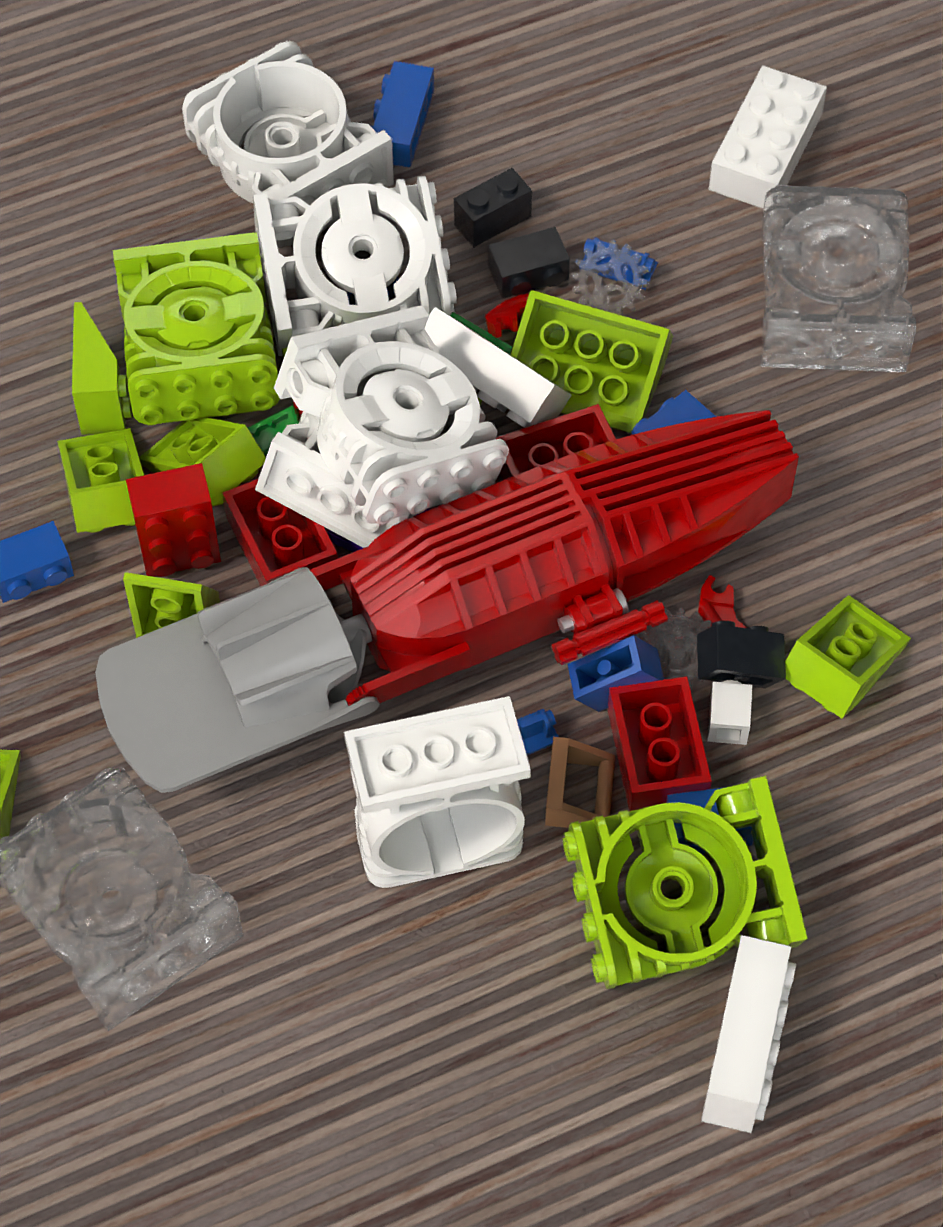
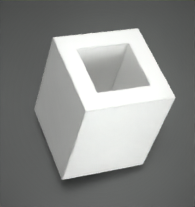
(730, 712)

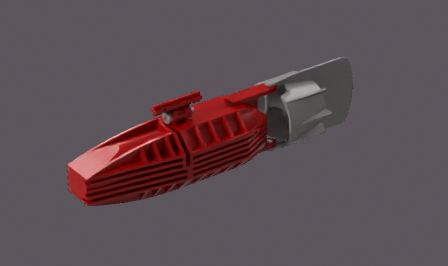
(444, 595)

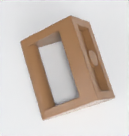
(574, 752)

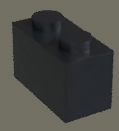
(492, 207)
(528, 262)
(741, 654)

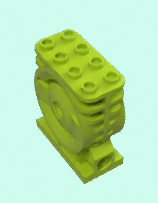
(196, 329)
(605, 845)

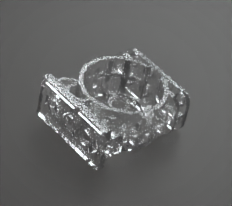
(818, 277)
(124, 945)

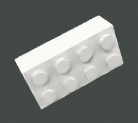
(767, 136)
(498, 376)
(749, 1035)

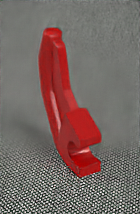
(506, 315)
(715, 605)

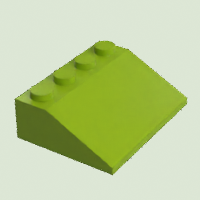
(593, 356)

